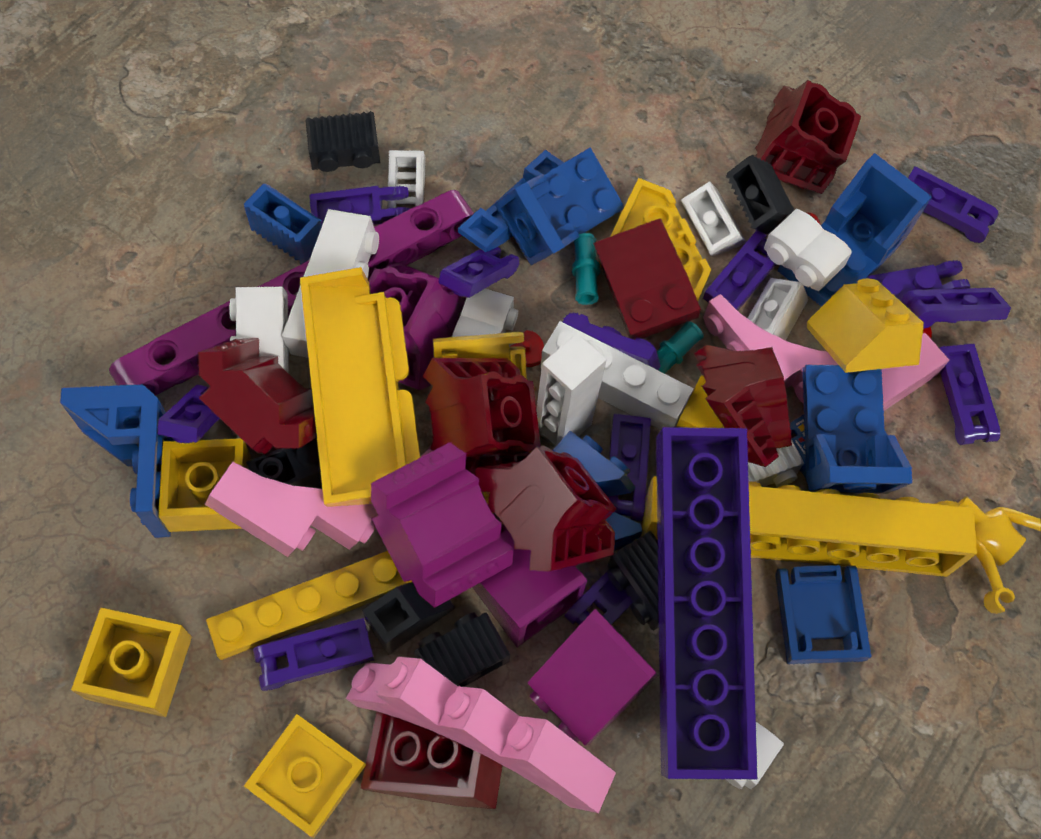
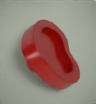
(533, 348)

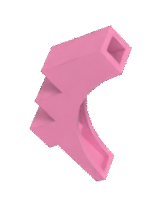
(742, 335)
(284, 512)
(484, 724)

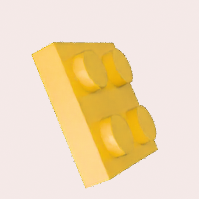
(305, 776)

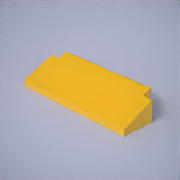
(355, 369)

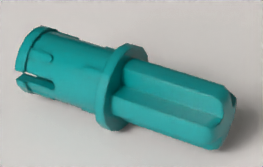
(678, 345)

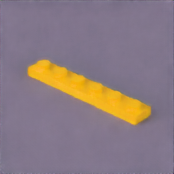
(303, 605)

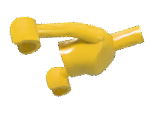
(996, 544)

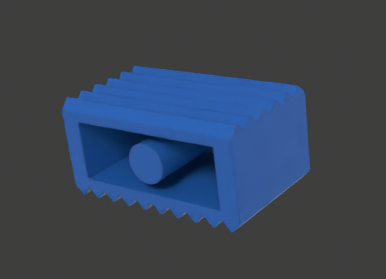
(283, 222)

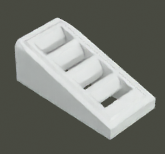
(407, 159)

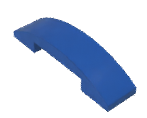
(487, 227)

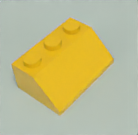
(867, 328)

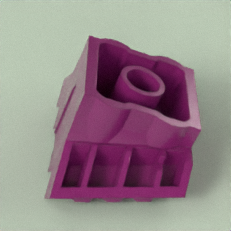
(426, 310)
(439, 525)

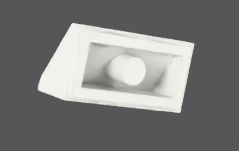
(713, 220)
(779, 307)

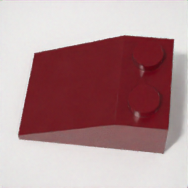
(647, 280)
(428, 766)

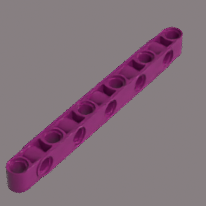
(398, 243)

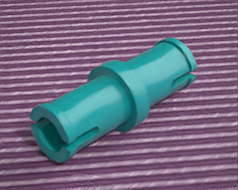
(586, 269)

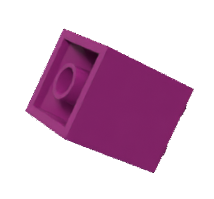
(529, 599)
(590, 679)

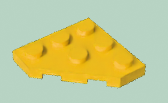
(653, 202)

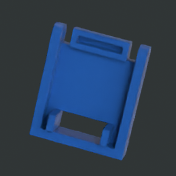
(822, 609)

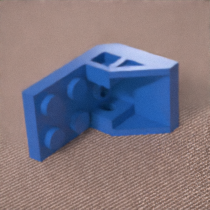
(559, 206)
(872, 219)
(117, 422)
(847, 433)

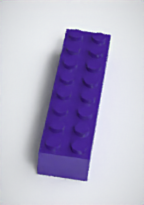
(705, 605)

